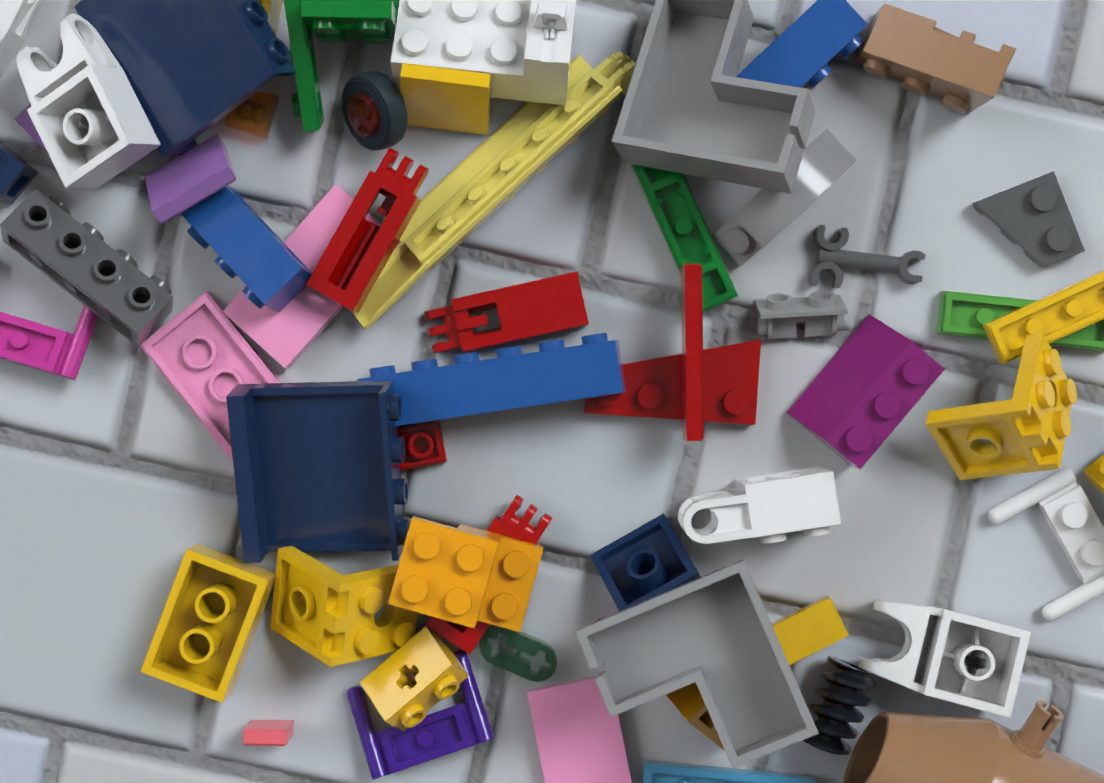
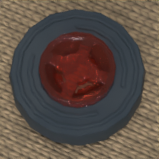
(374, 110)

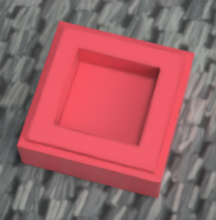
(268, 732)

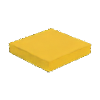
(446, 98)

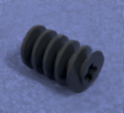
(840, 707)

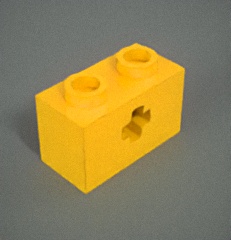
(414, 679)

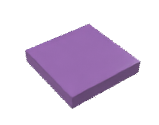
(189, 178)

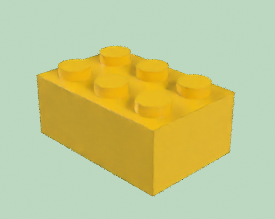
(208, 622)

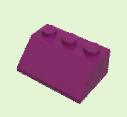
(865, 391)

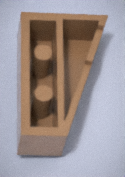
(932, 59)

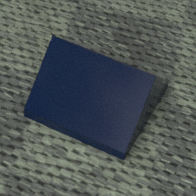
(644, 563)

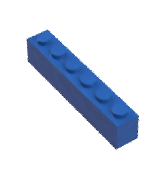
(506, 381)

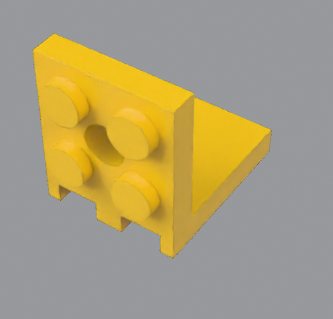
(1024, 430)
(335, 612)

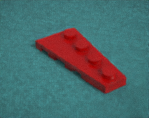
(656, 387)

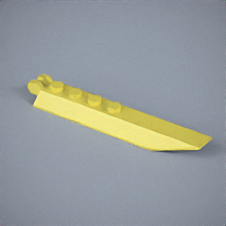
(493, 177)

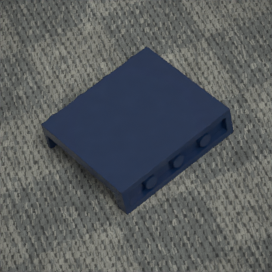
(189, 59)
(318, 467)

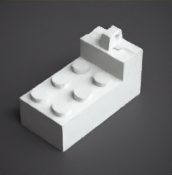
(516, 41)

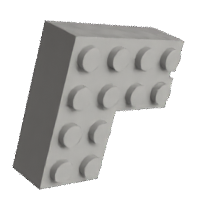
(695, 113)
(707, 635)

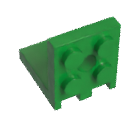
(358, 19)

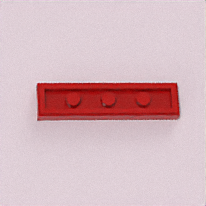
(692, 352)

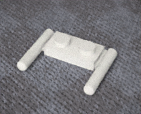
(1074, 527)

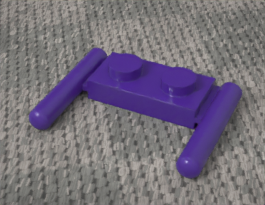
(430, 739)

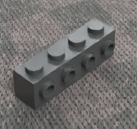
(87, 266)

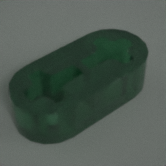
(514, 662)

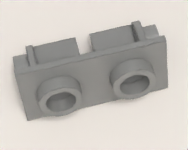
(820, 312)

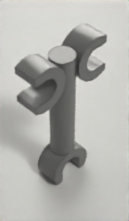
(832, 258)

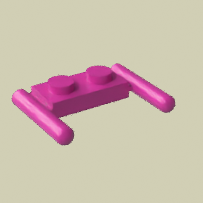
(45, 346)

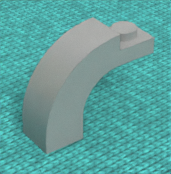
(773, 211)

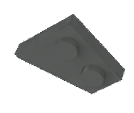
(1035, 219)

